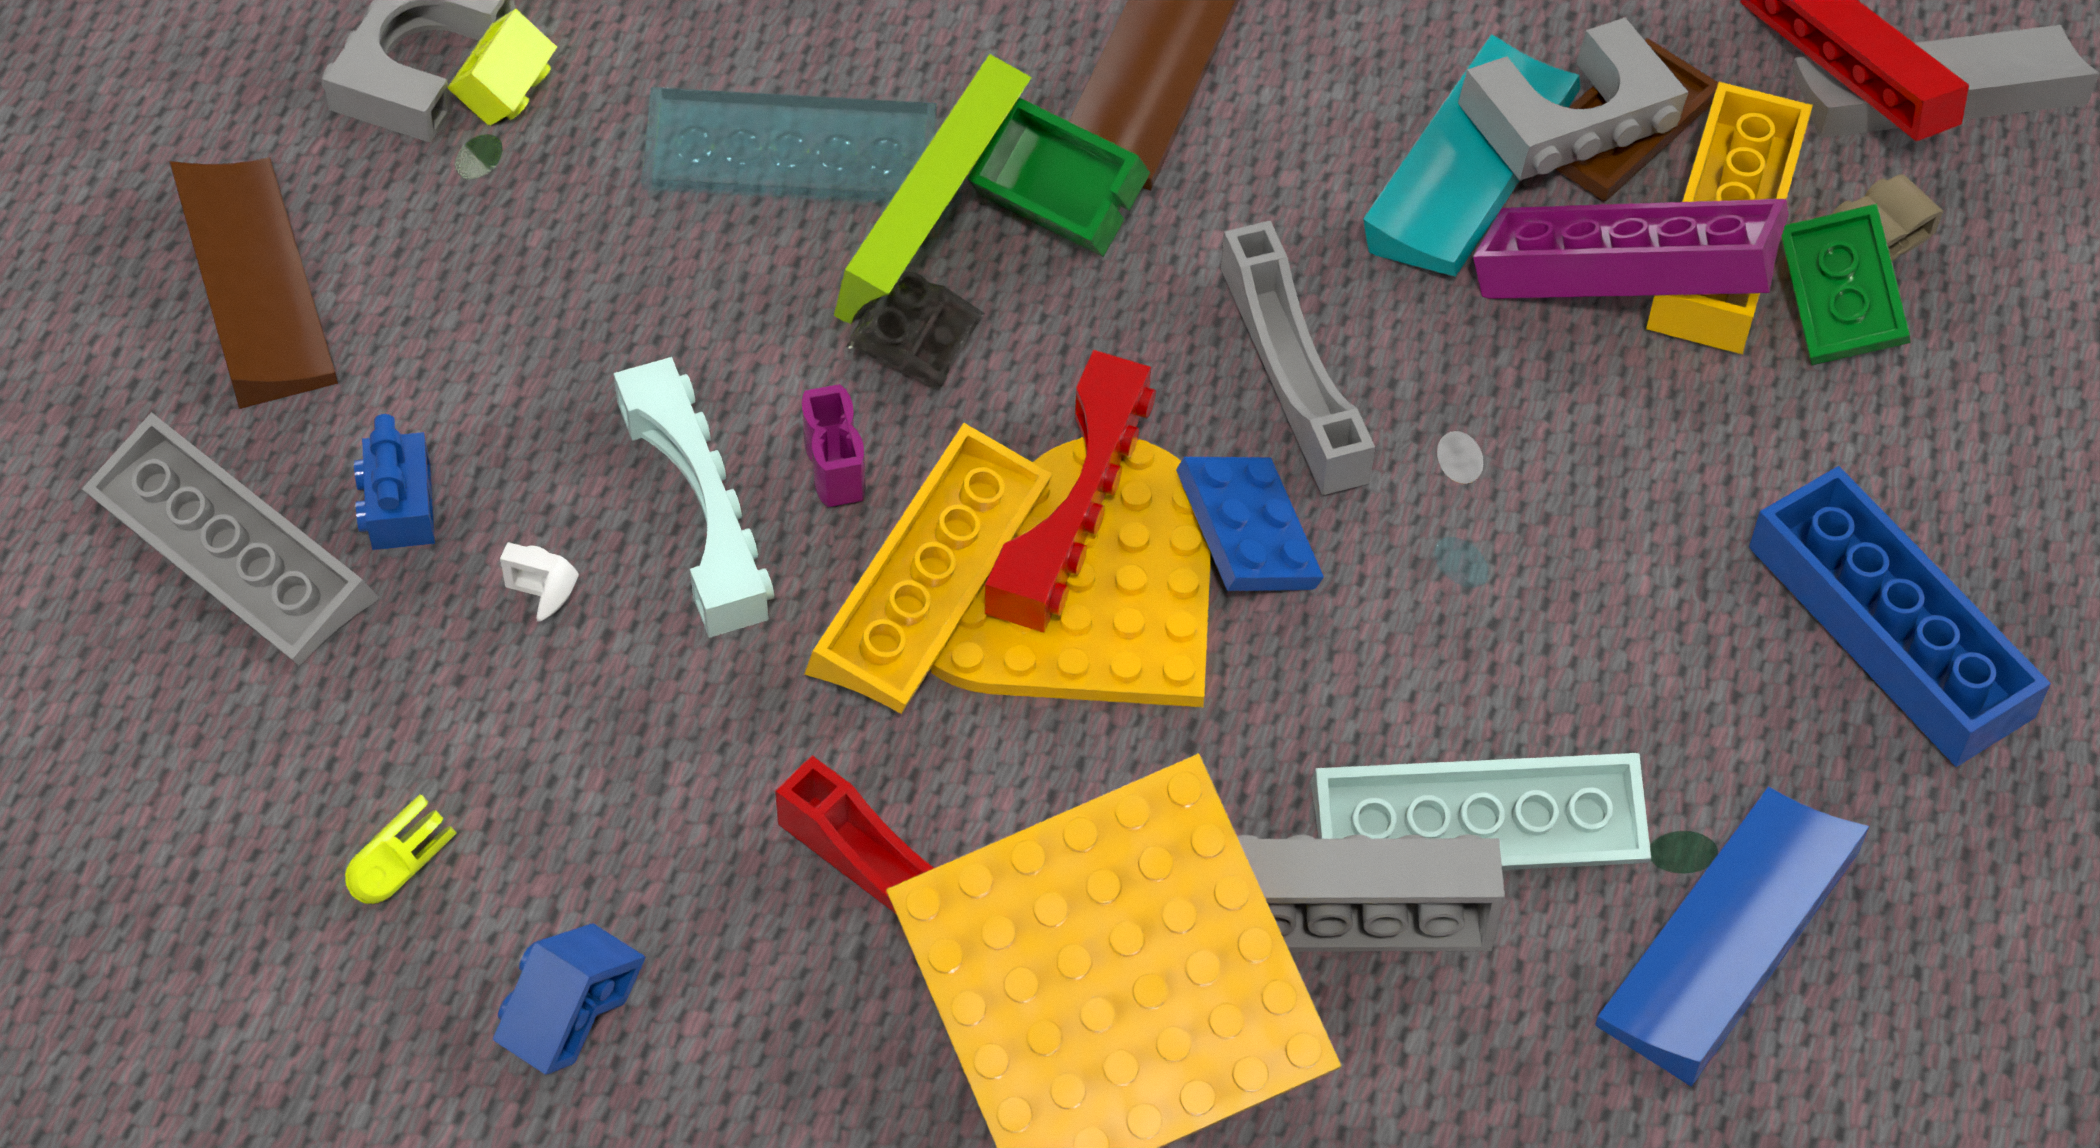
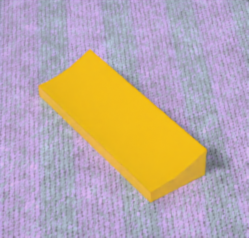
(928, 570)

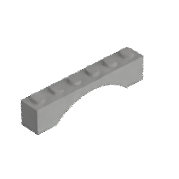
(1320, 417)

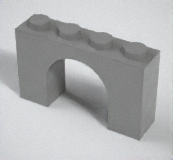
(395, 96)
(1540, 135)

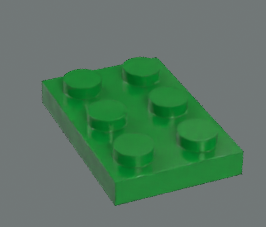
(1845, 284)

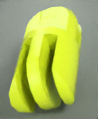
(388, 861)

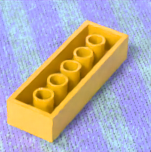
(1743, 155)

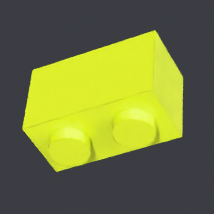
(503, 68)

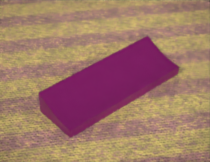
(1632, 249)

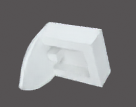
(538, 573)

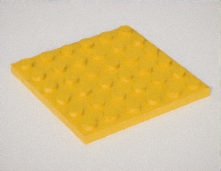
(1115, 972)

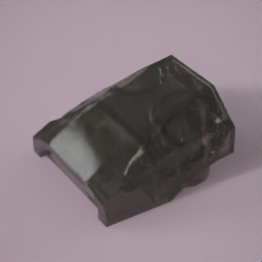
(916, 329)

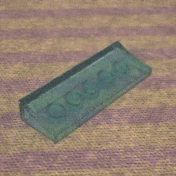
(783, 144)

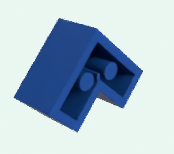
(562, 991)

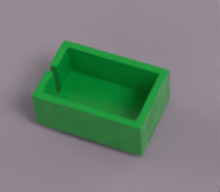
(1059, 176)

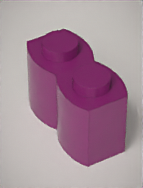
(833, 445)

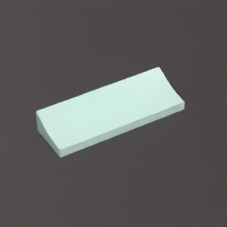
(1539, 808)

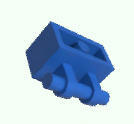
(395, 487)

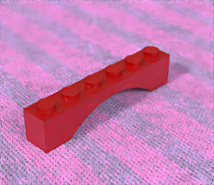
(1034, 567)
(845, 830)

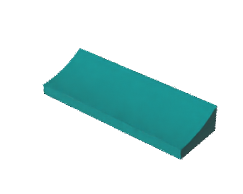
(1454, 177)

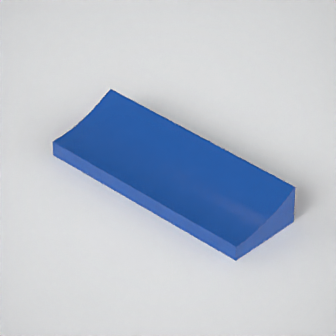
(1730, 934)

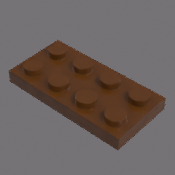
(1615, 167)

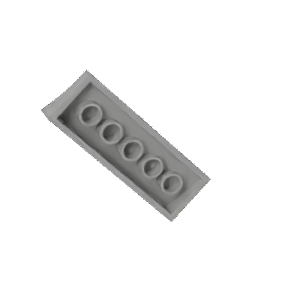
(2003, 70)
(228, 540)

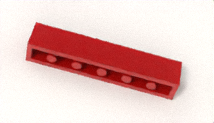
(1871, 61)

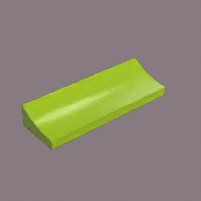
(930, 186)

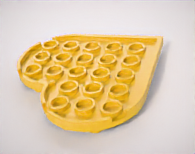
(1130, 614)

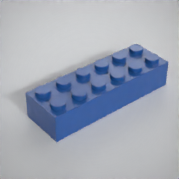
(1898, 616)

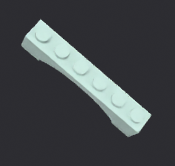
(727, 582)

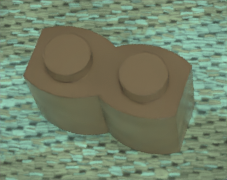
(1905, 213)

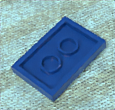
(1249, 523)

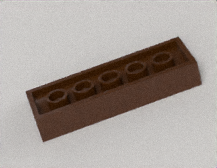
(1152, 74)
(254, 280)

